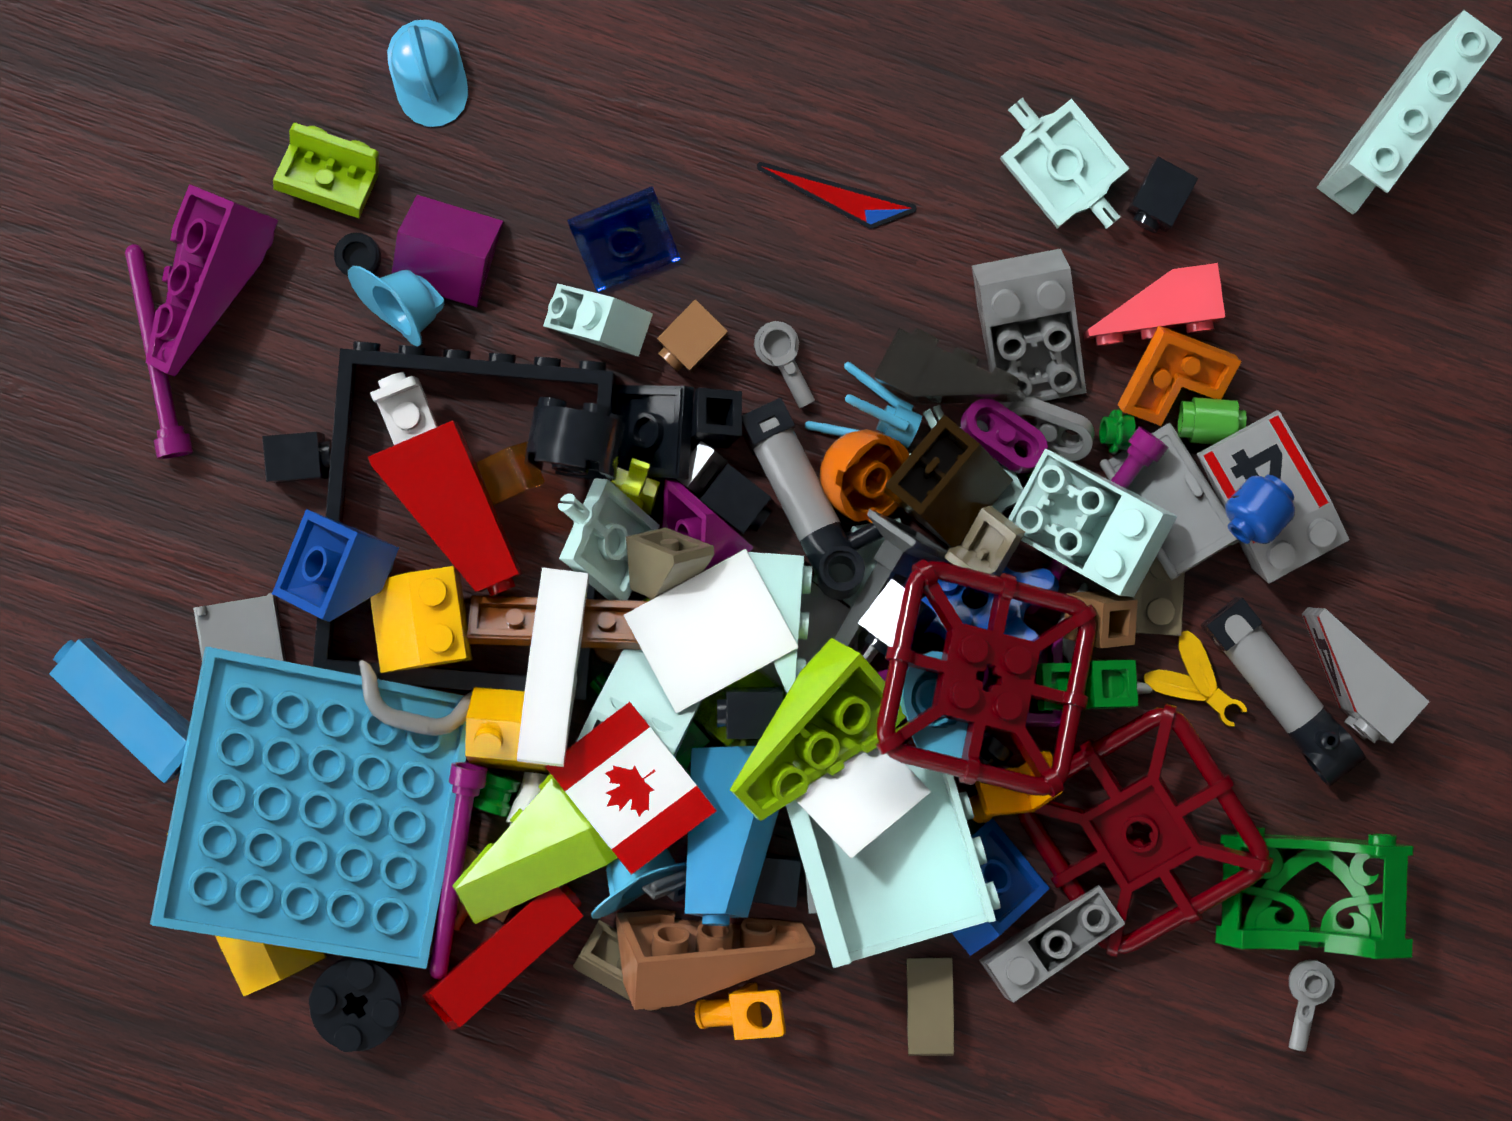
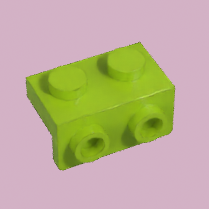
(327, 170)

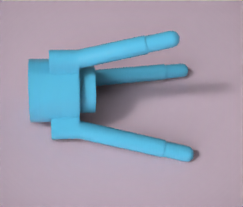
(895, 422)

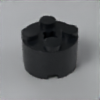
(574, 440)
(353, 1027)

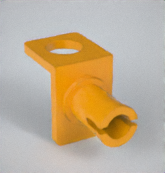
(1000, 801)
(743, 1013)

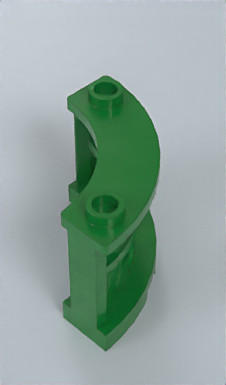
(1366, 936)

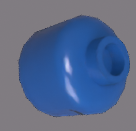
(1260, 509)

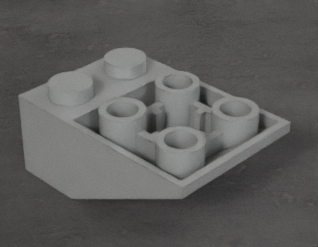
(1031, 323)

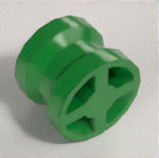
(496, 794)

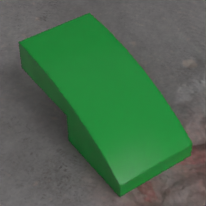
(1108, 683)

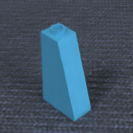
(124, 706)
(726, 847)

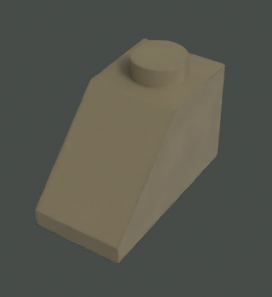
(664, 560)

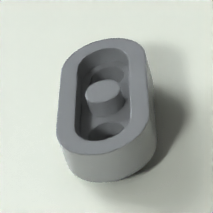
(1053, 422)

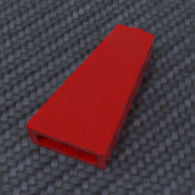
(448, 498)
(503, 956)

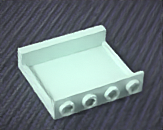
(1410, 111)
(906, 883)

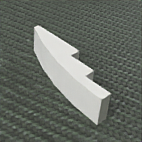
(552, 667)

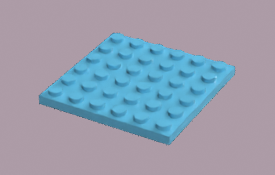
(309, 813)

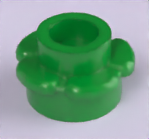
(1117, 430)

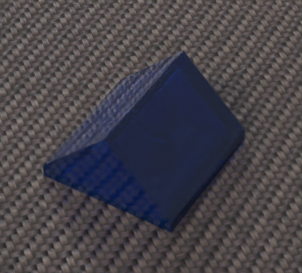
(624, 239)

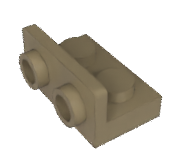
(1160, 602)

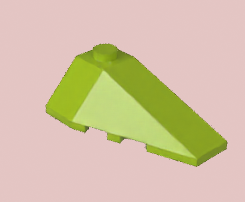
(815, 730)
(537, 853)

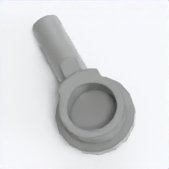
(778, 346)
(1311, 985)

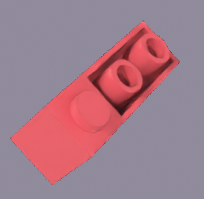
(1177, 299)

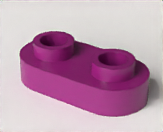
(1003, 434)

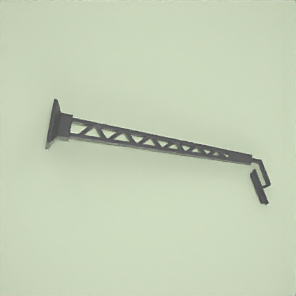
(894, 559)

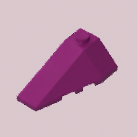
(213, 260)

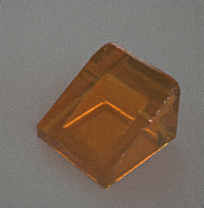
(507, 474)

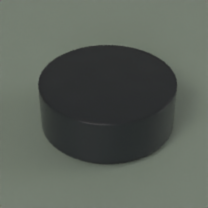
(357, 250)

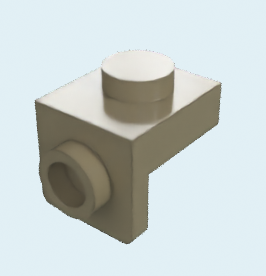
(987, 543)

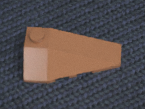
(682, 960)

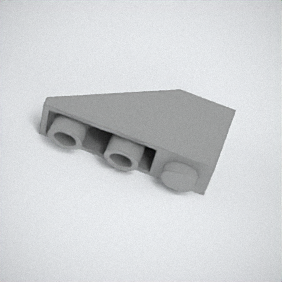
(1051, 943)

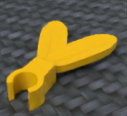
(1199, 684)

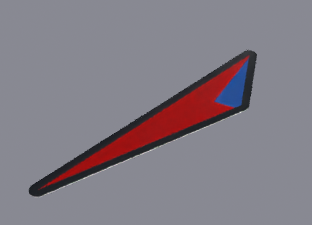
(857, 204)

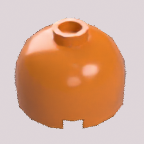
(857, 471)

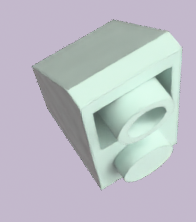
(598, 319)

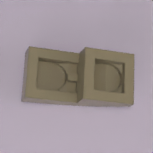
(930, 1007)

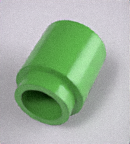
(1209, 419)

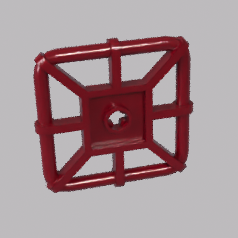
(961, 695)
(1171, 836)

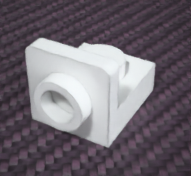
(403, 407)

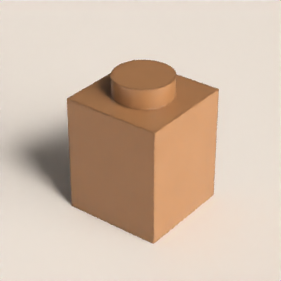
(691, 338)
(1114, 619)

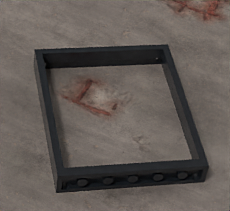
(452, 362)

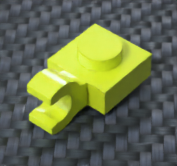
(637, 486)

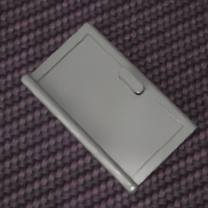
(1173, 484)
(242, 627)

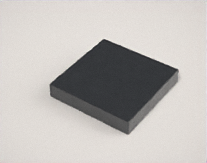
(656, 427)

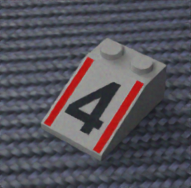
(1272, 449)
(1363, 684)

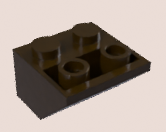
(947, 482)

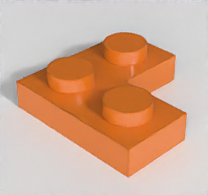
(1168, 366)

